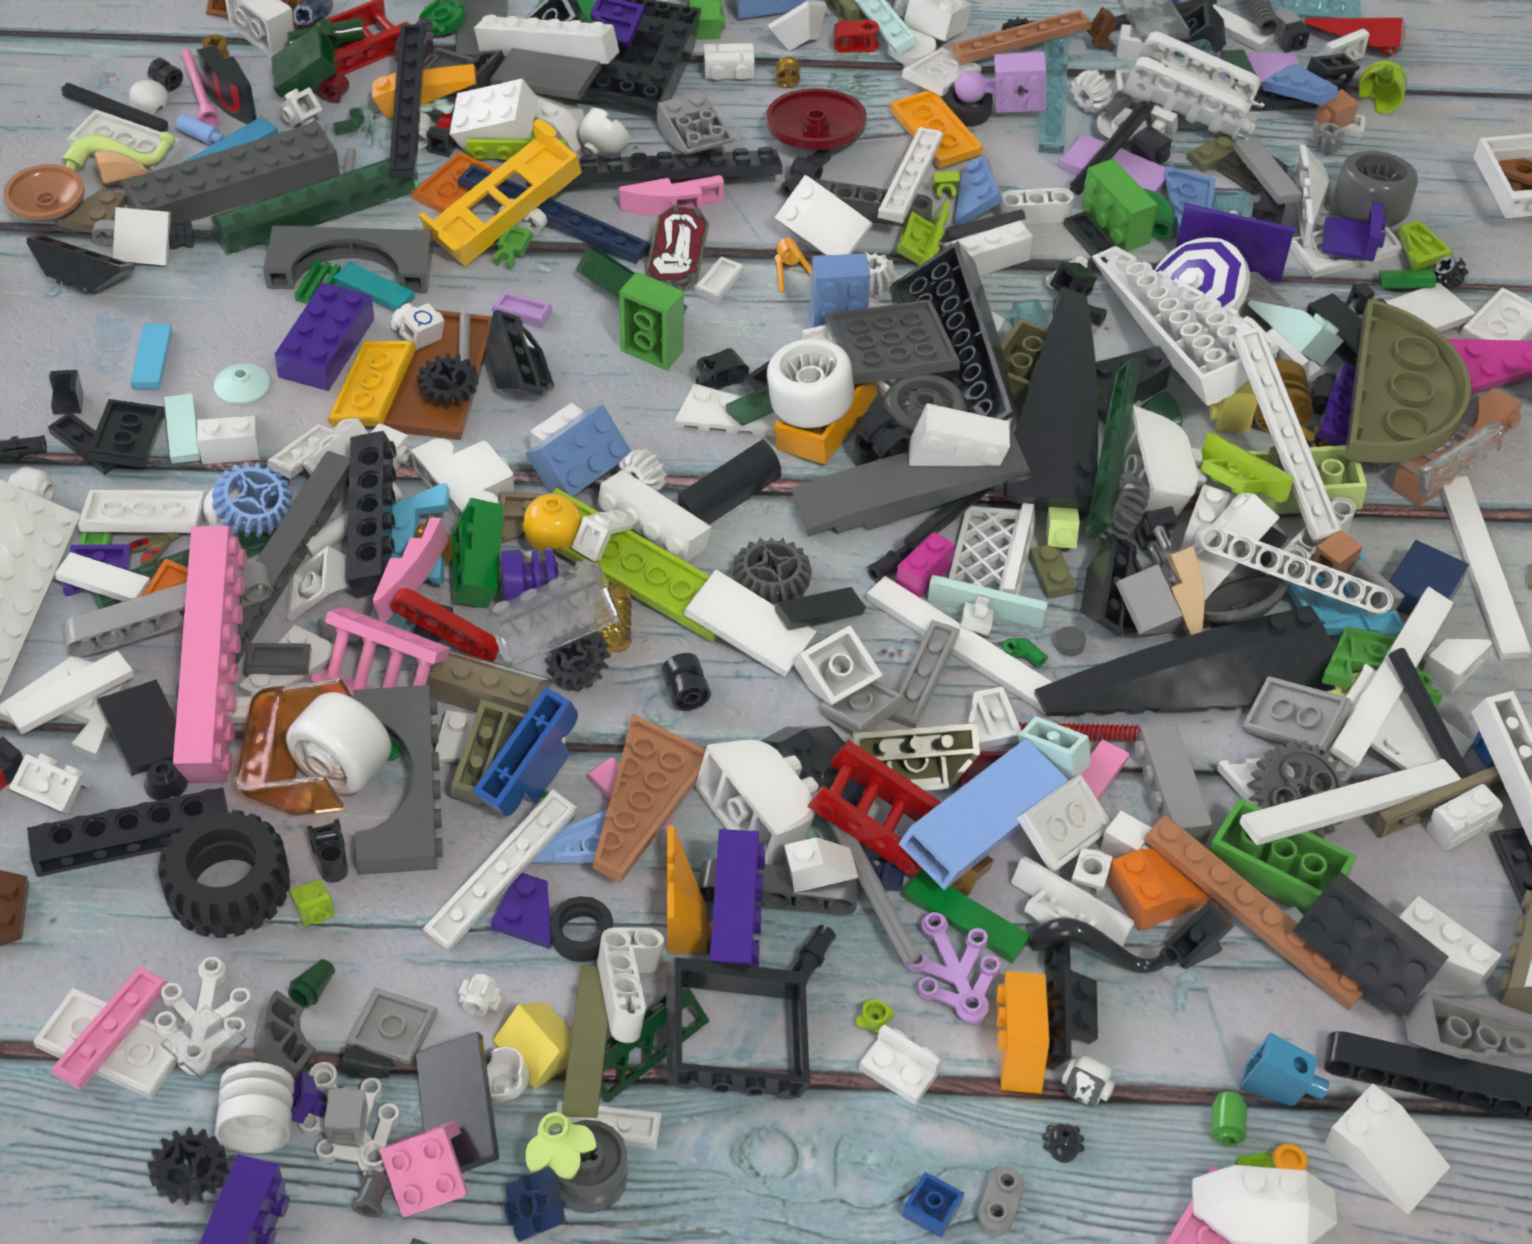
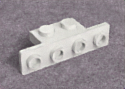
(1058, 898)

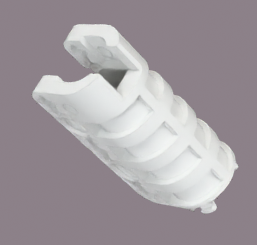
(1194, 88)

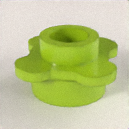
(874, 1008)

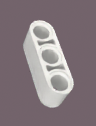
(1039, 205)

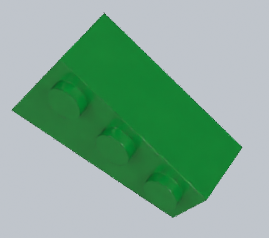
(477, 553)

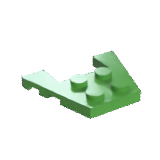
(1361, 648)

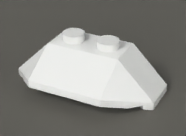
(562, 117)
(1208, 509)
(1264, 1205)

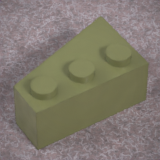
(487, 737)

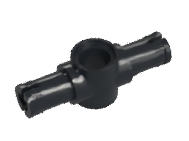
(807, 166)

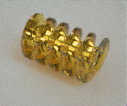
(619, 634)

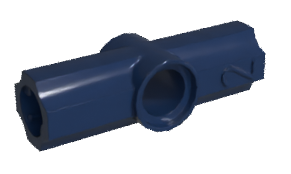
(311, 11)

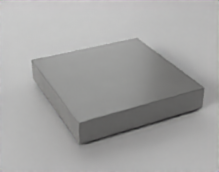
(864, 708)
(393, 1027)

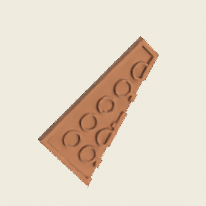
(648, 788)

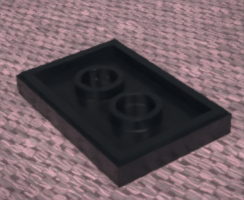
(126, 433)
(140, 725)

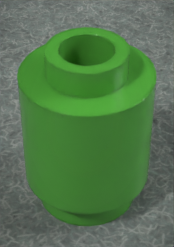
(1229, 1119)

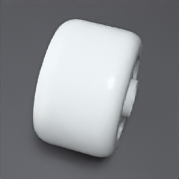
(810, 383)
(339, 741)

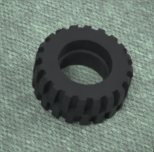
(233, 906)

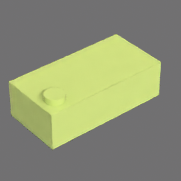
(1339, 476)

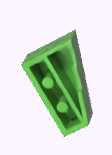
(711, 18)

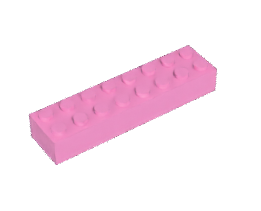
(209, 655)

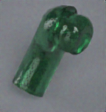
(352, 124)

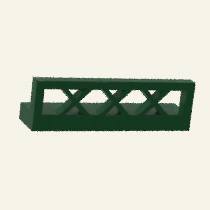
(654, 1018)

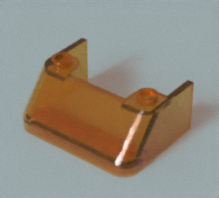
(265, 764)

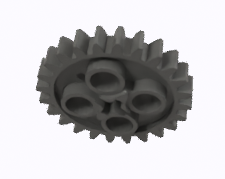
(1274, 779)

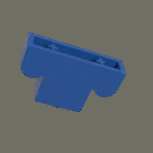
(530, 755)

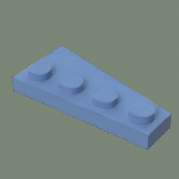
(1188, 188)

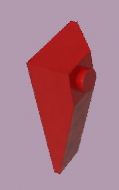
(1385, 33)

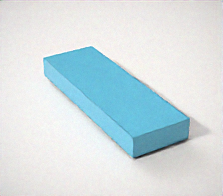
(151, 356)

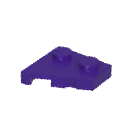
(621, 14)
(525, 911)

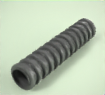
(1263, 16)

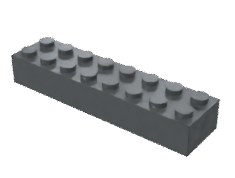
(236, 175)

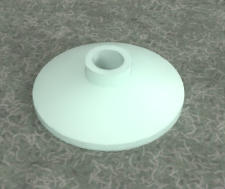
(242, 384)

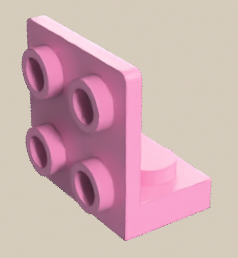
(424, 1169)

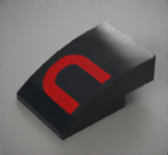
(226, 84)

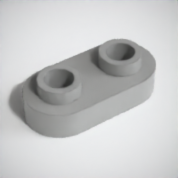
(1000, 1198)

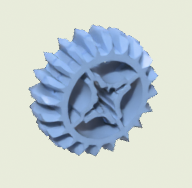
(255, 491)

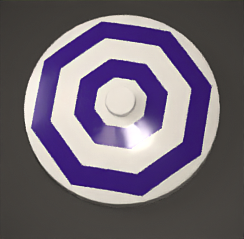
(1211, 268)

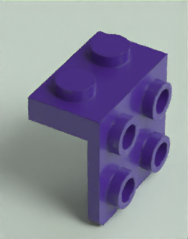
(1355, 238)

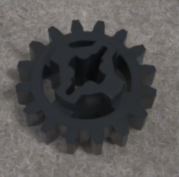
(447, 380)
(578, 661)
(172, 1175)

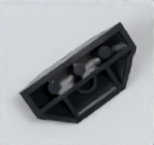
(77, 265)
(516, 357)
(1100, 595)
(815, 750)

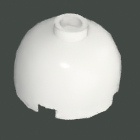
(601, 135)

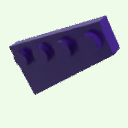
(1337, 411)

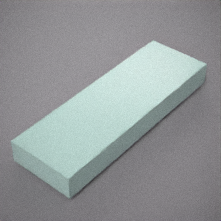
(182, 428)

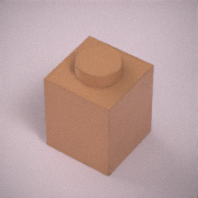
(1338, 111)
(1338, 552)

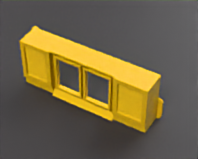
(542, 163)

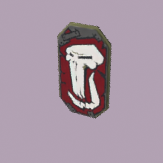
(678, 247)

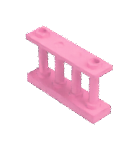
(375, 633)

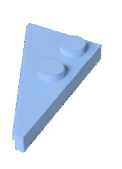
(574, 842)

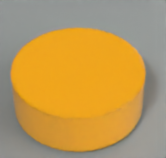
(1290, 1157)

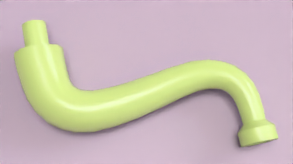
(84, 146)

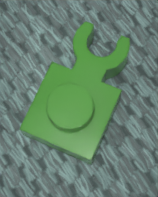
(512, 243)

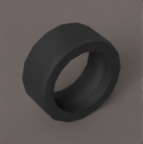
(970, 115)
(574, 908)

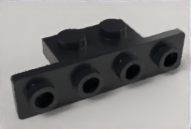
(1069, 1005)

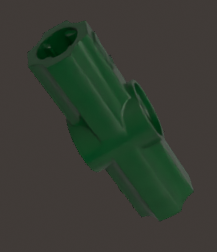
(338, 32)

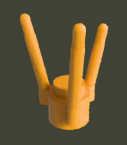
(789, 254)

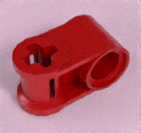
(853, 36)

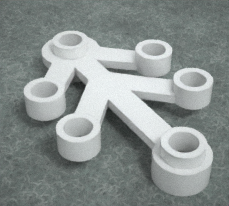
(209, 982)
(370, 1147)

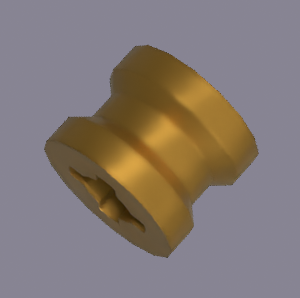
(218, 40)
(783, 76)

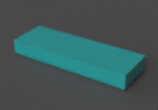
(382, 290)

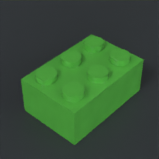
(1119, 205)
(651, 320)

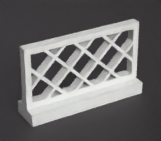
(1016, 551)

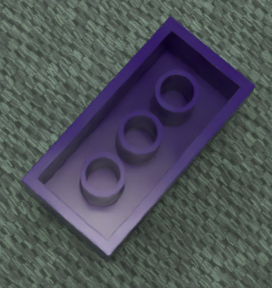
(324, 336)
(735, 897)
(248, 1204)

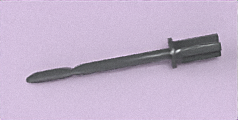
(1117, 105)

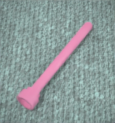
(207, 112)

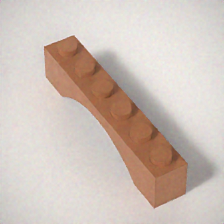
(1492, 407)

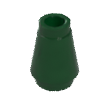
(310, 985)

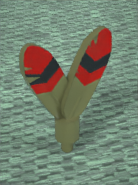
(154, 544)

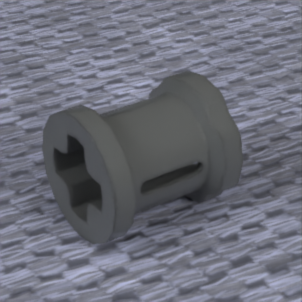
(371, 1194)

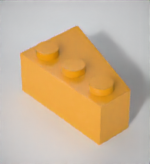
(1023, 1031)

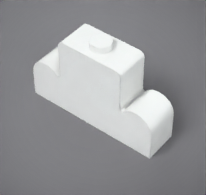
(468, 473)

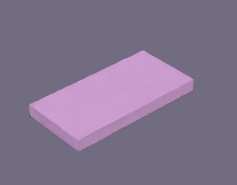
(1144, 172)

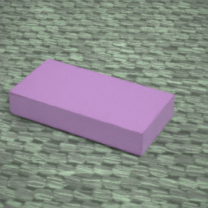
(529, 310)

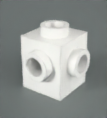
(300, 107)

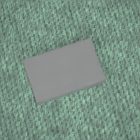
(1297, 713)

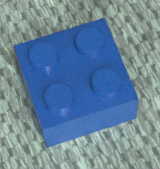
(933, 1204)

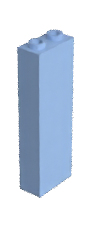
(981, 814)

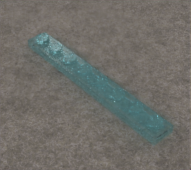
(1054, 117)

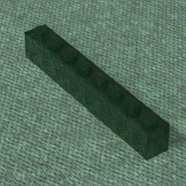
(310, 205)

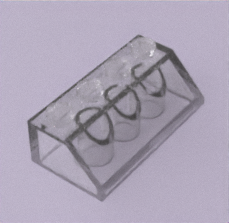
(553, 614)

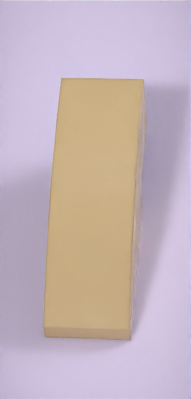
(1188, 589)

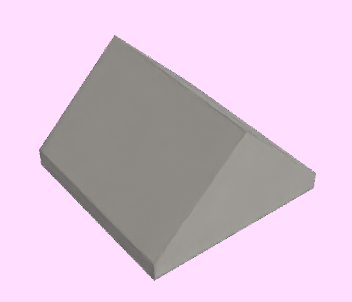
(1151, 602)

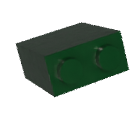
(304, 63)

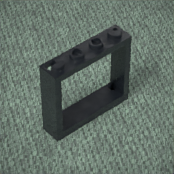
(742, 980)

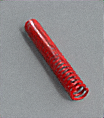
(1102, 727)

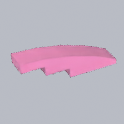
(412, 568)

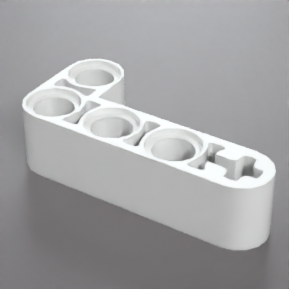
(620, 960)

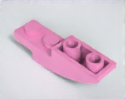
(659, 195)

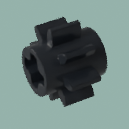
(1450, 271)

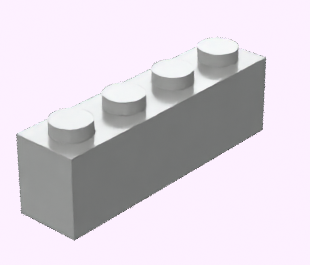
(1173, 779)

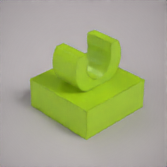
(945, 181)

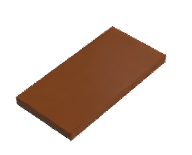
(411, 411)

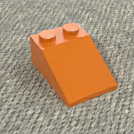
(1153, 888)

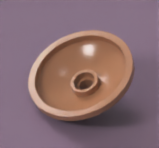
(44, 192)

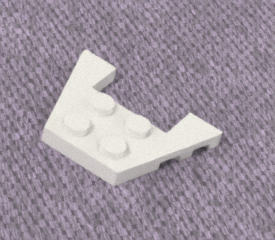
(96, 730)

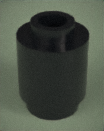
(1320, 392)

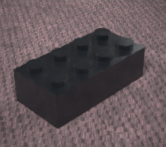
(1370, 944)

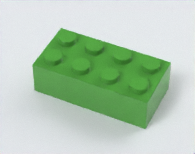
(1286, 869)

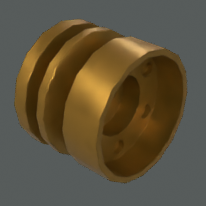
(1297, 387)

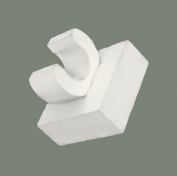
(1164, 120)
(977, 616)

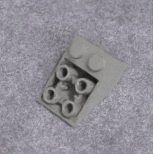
(691, 123)

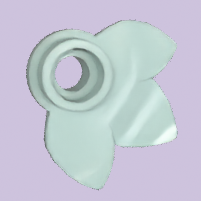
(438, 106)

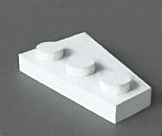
(320, 656)

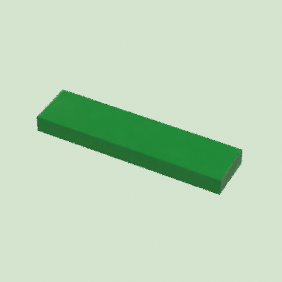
(966, 914)

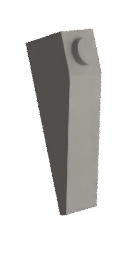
(1466, 1030)

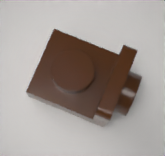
(1102, 27)

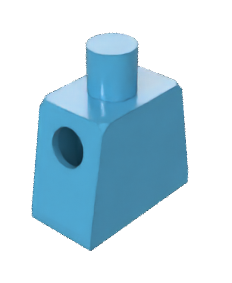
(1282, 1072)

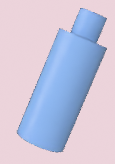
(198, 129)

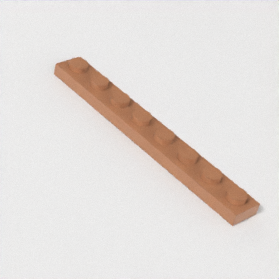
(1250, 908)

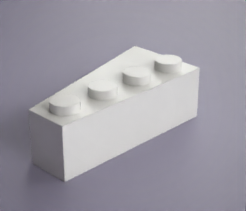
(1245, 516)

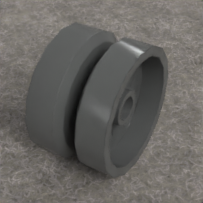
(601, 1172)

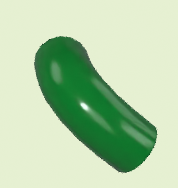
(1164, 217)

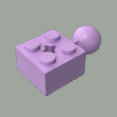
(1017, 83)

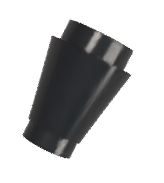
(364, 1064)

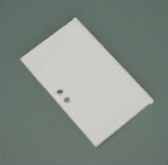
(1403, 731)

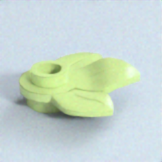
(559, 1150)

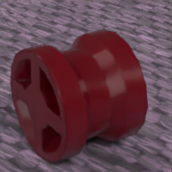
(334, 87)

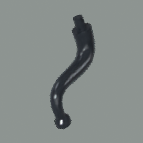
(1074, 930)

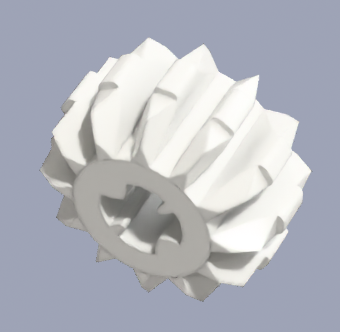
(1091, 91)
(881, 273)
(644, 468)

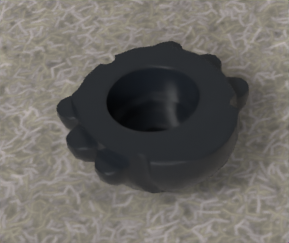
(1063, 1148)

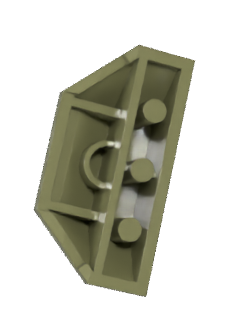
(924, 755)

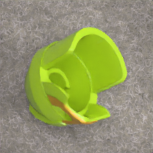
(1385, 84)

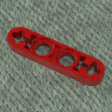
(417, 608)

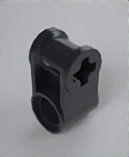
(722, 368)
(329, 851)

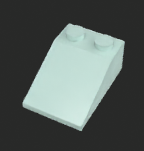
(1307, 333)

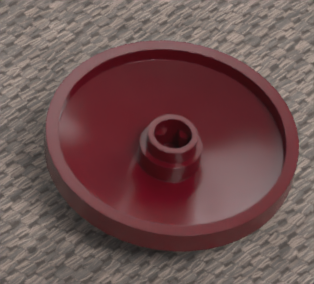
(816, 118)

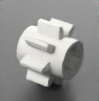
(479, 995)

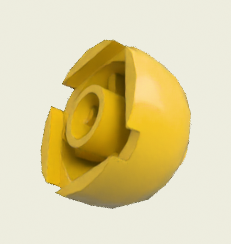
(551, 522)

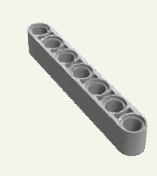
(148, 615)

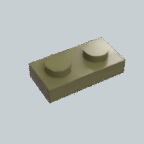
(1210, 153)
(1052, 571)

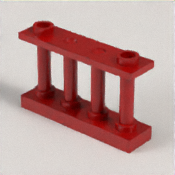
(372, 47)
(879, 781)

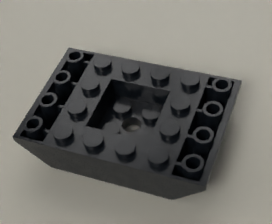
(655, 59)

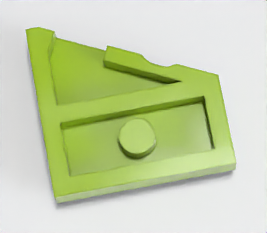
(1422, 245)

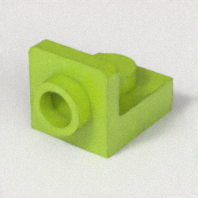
(312, 902)

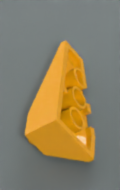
(436, 84)
(686, 908)

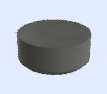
(1070, 641)

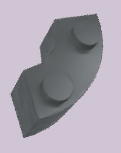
(280, 1036)

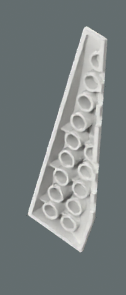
(1183, 323)

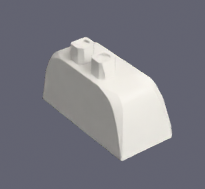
(1163, 459)
(758, 791)

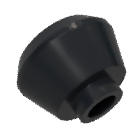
(164, 781)

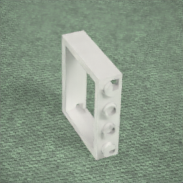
(1487, 155)

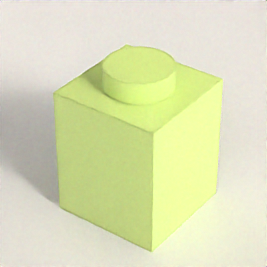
(1062, 527)

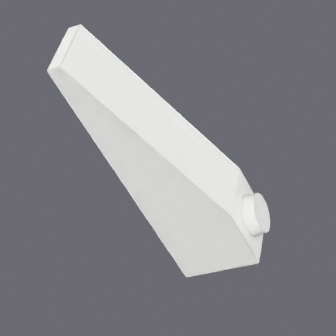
(1313, 182)

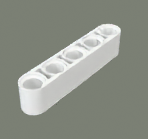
(1302, 543)

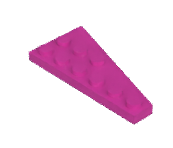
(1495, 361)

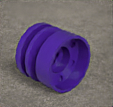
(522, 576)

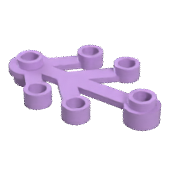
(955, 971)

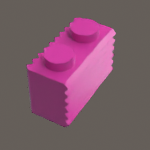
(930, 558)

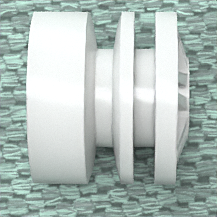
(255, 1108)

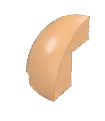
(117, 167)

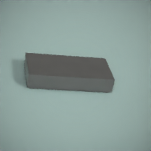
(278, 658)

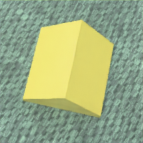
(540, 1039)

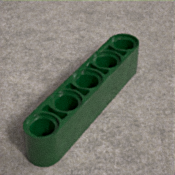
(605, 271)

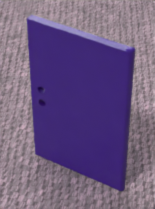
(1260, 242)

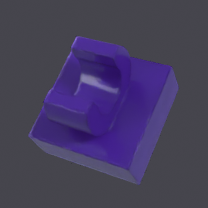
(307, 1099)

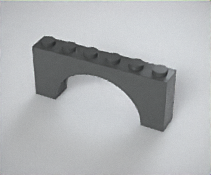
(297, 247)
(409, 836)

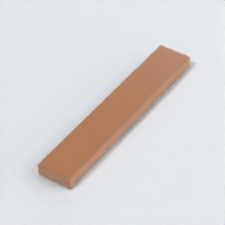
(1020, 36)

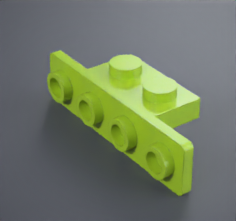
(498, 148)
(921, 237)
(1242, 470)

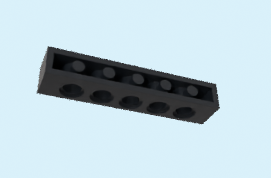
(370, 510)
(74, 843)

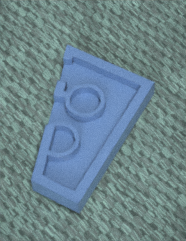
(1301, 84)
(977, 190)

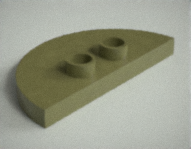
(1406, 388)

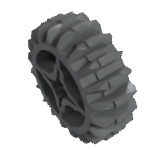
(1128, 509)
(773, 570)

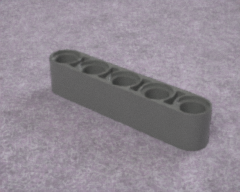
(868, 200)
(779, 892)

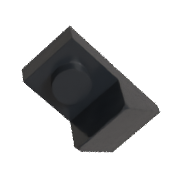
(1200, 935)

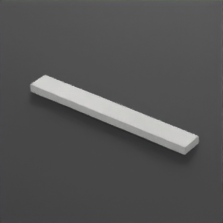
(1286, 433)
(1485, 570)
(969, 646)
(1386, 685)
(1346, 802)

